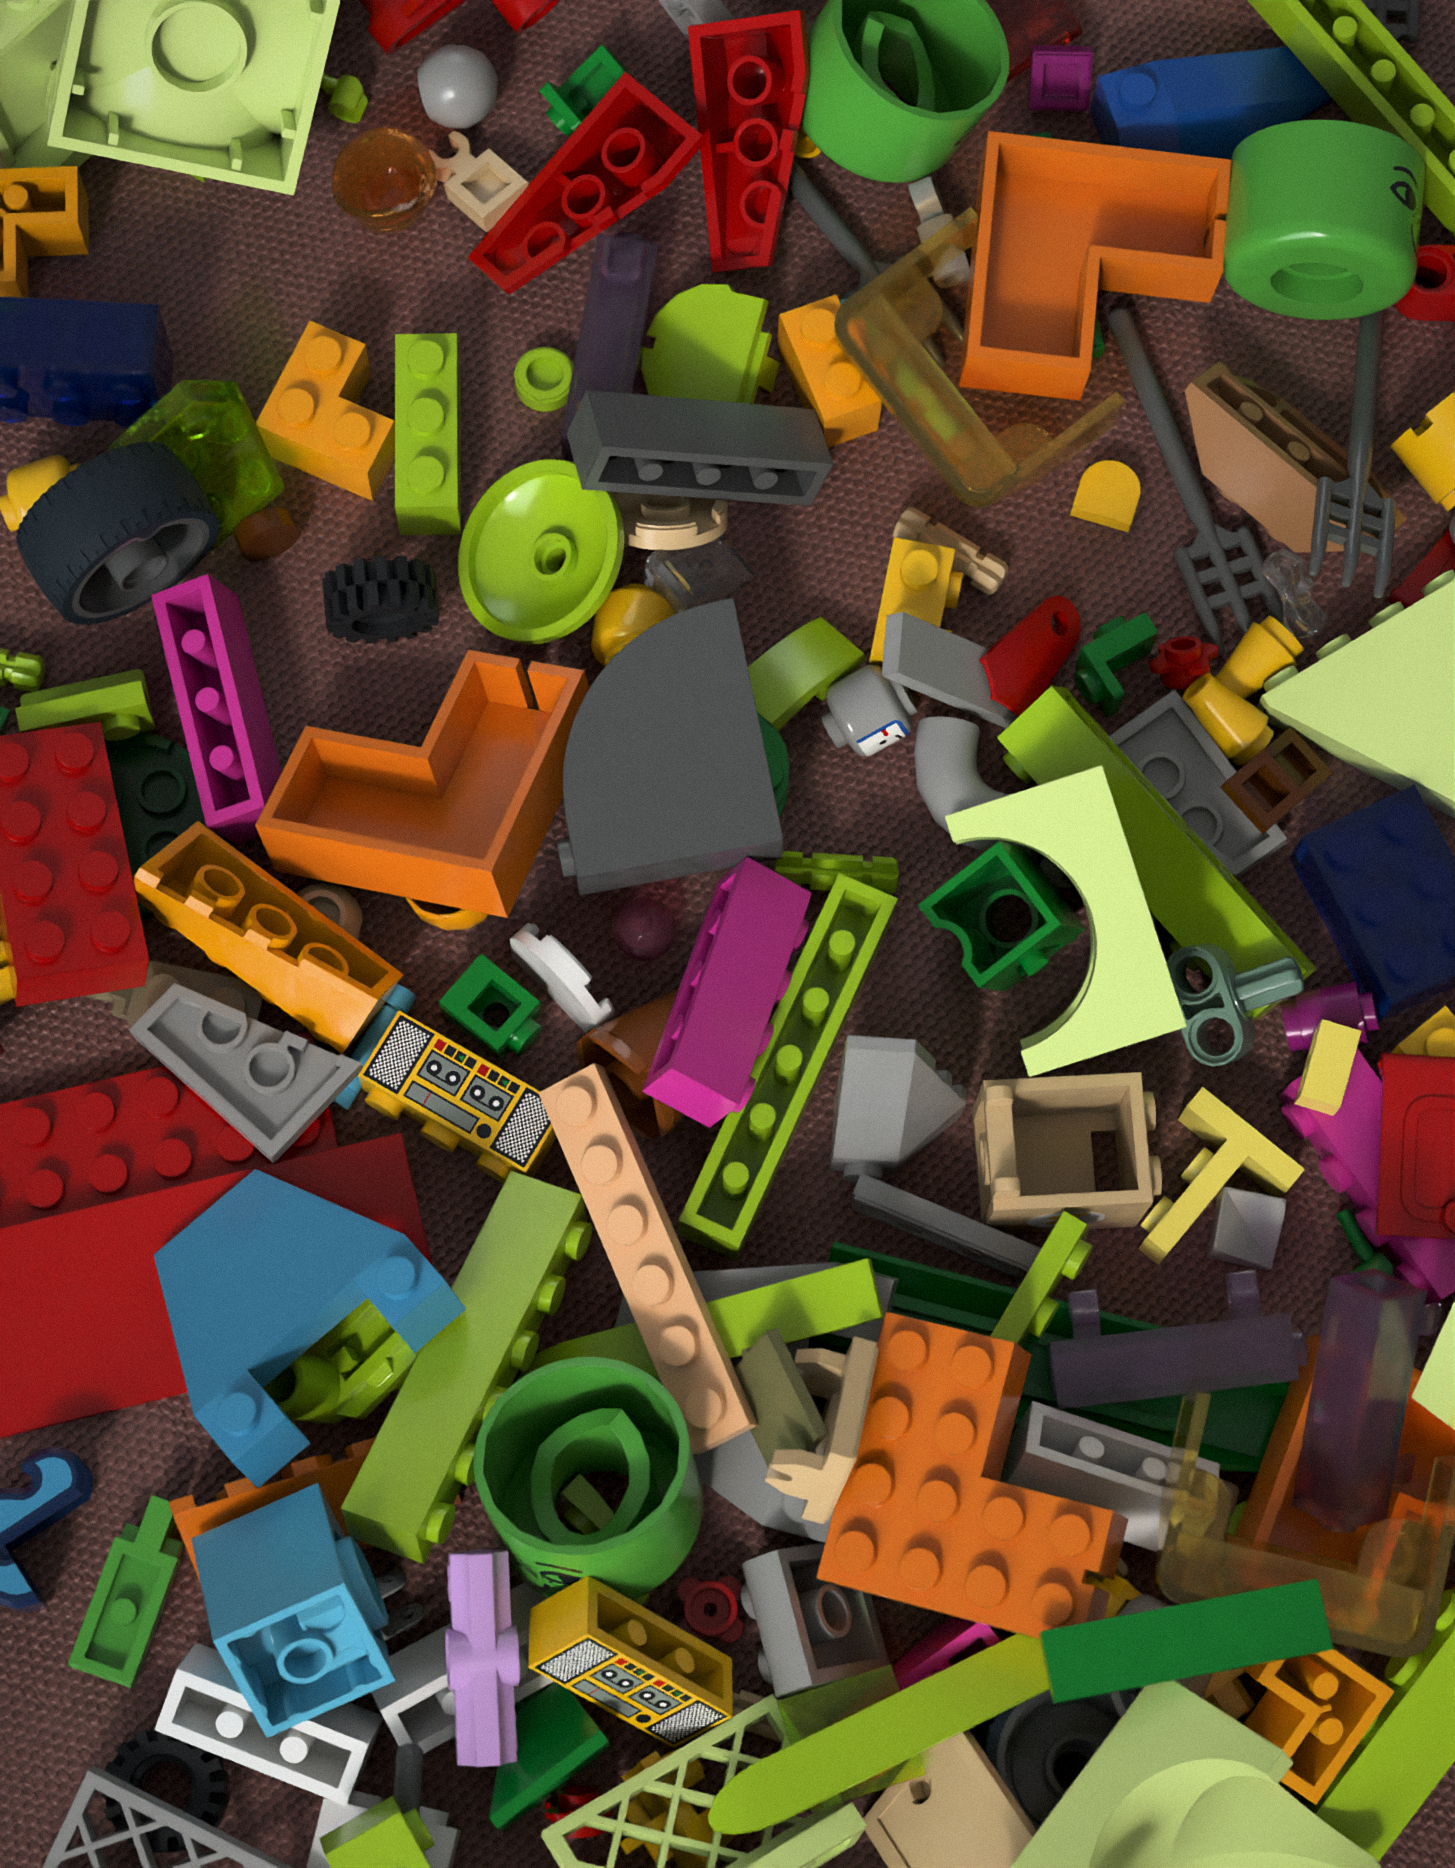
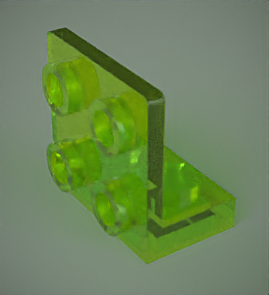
(218, 443)

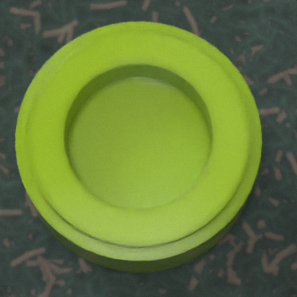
(543, 378)

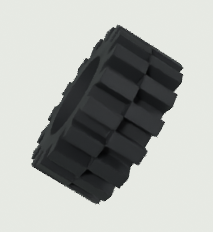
(380, 599)
(203, 1767)

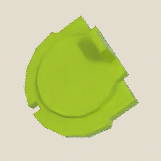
(710, 347)

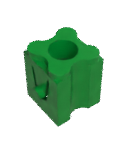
(967, 909)

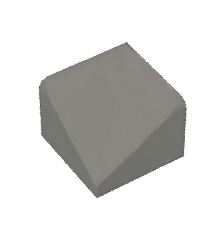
(1246, 1228)

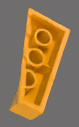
(266, 935)

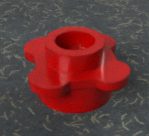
(1183, 661)
(724, 1596)
(570, 1800)

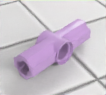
(482, 1657)

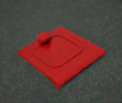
(1416, 1147)

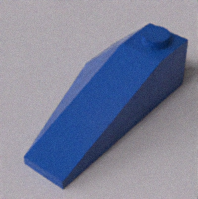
(1204, 101)

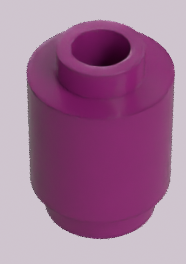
(1334, 1003)

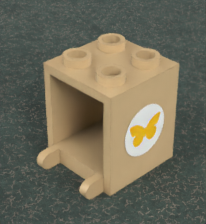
(1039, 1152)

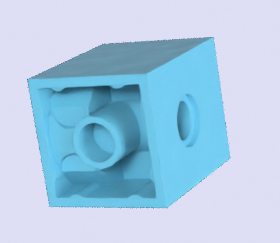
(293, 1610)

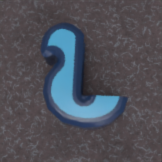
(57, 1488)

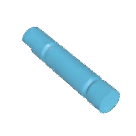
(399, 999)

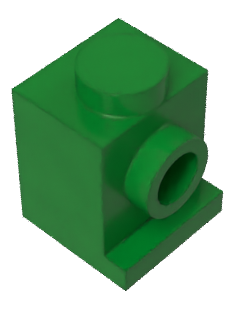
(489, 988)

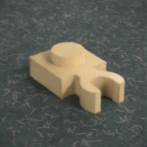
(479, 185)

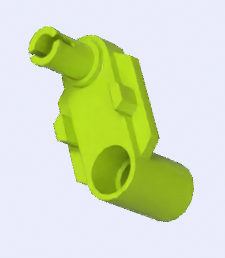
(345, 1370)

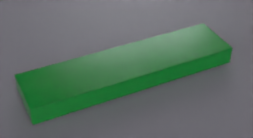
(1185, 1641)

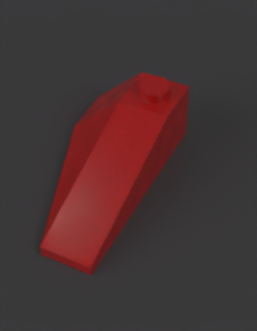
(750, 109)
(602, 172)

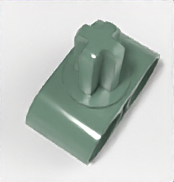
(1229, 998)

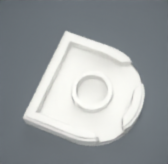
(560, 977)

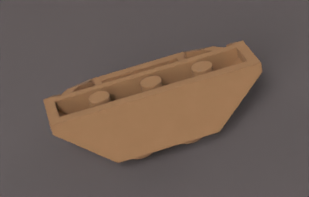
(1266, 455)

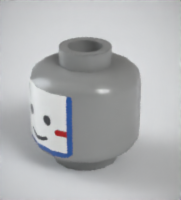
(868, 711)

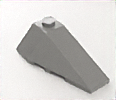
(889, 1105)

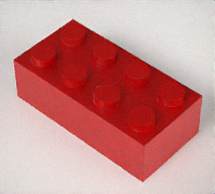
(65, 869)

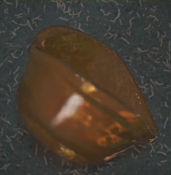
(384, 179)

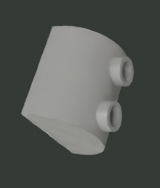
(807, 1625)

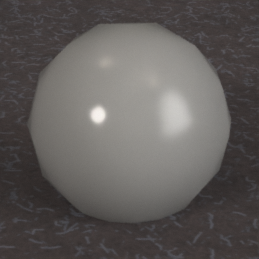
(457, 86)

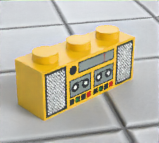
(457, 1099)
(630, 1662)

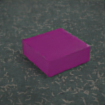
(1060, 78)

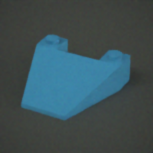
(263, 1285)

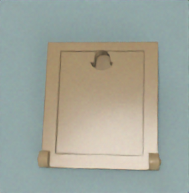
(964, 1818)

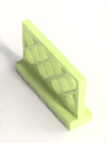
(804, 1844)

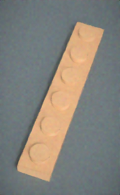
(647, 1257)

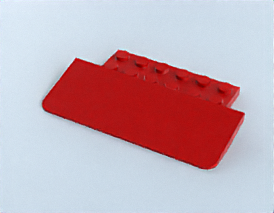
(99, 1187)

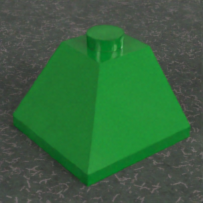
(553, 1745)

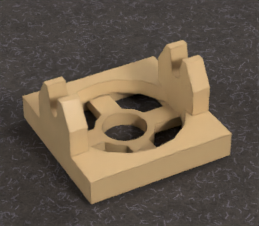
(847, 1386)

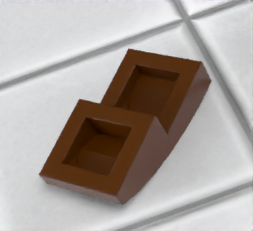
(1276, 780)

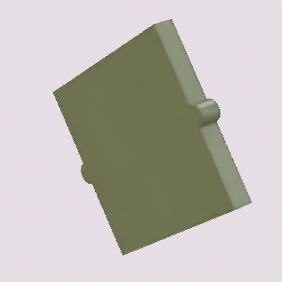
(778, 1398)

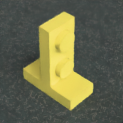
(1237, 1148)

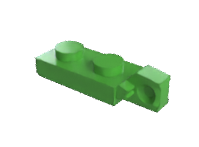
(129, 1598)

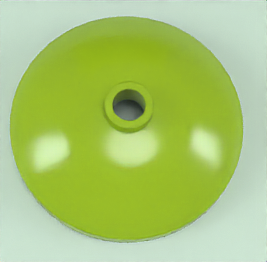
(516, 547)

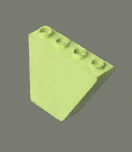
(1383, 697)

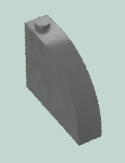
(669, 760)

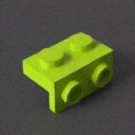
(115, 700)

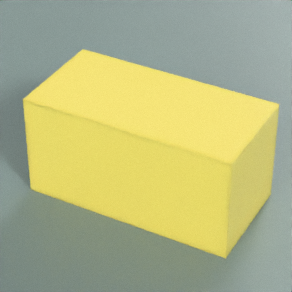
(1327, 1067)

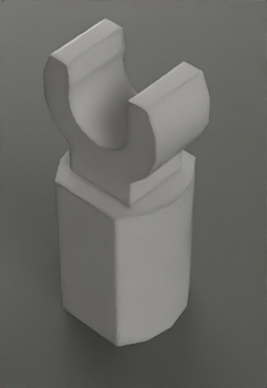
(934, 217)

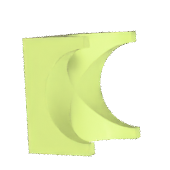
(192, 85)
(1127, 980)
(1185, 1792)

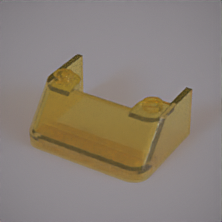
(883, 339)
(1376, 1606)

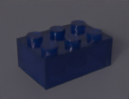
(81, 360)
(1386, 898)

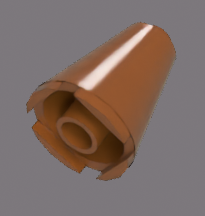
(626, 1052)

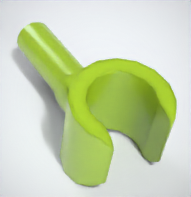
(347, 97)

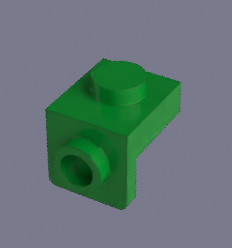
(583, 89)
(1113, 648)

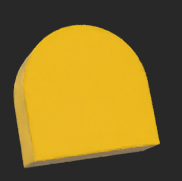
(1107, 495)

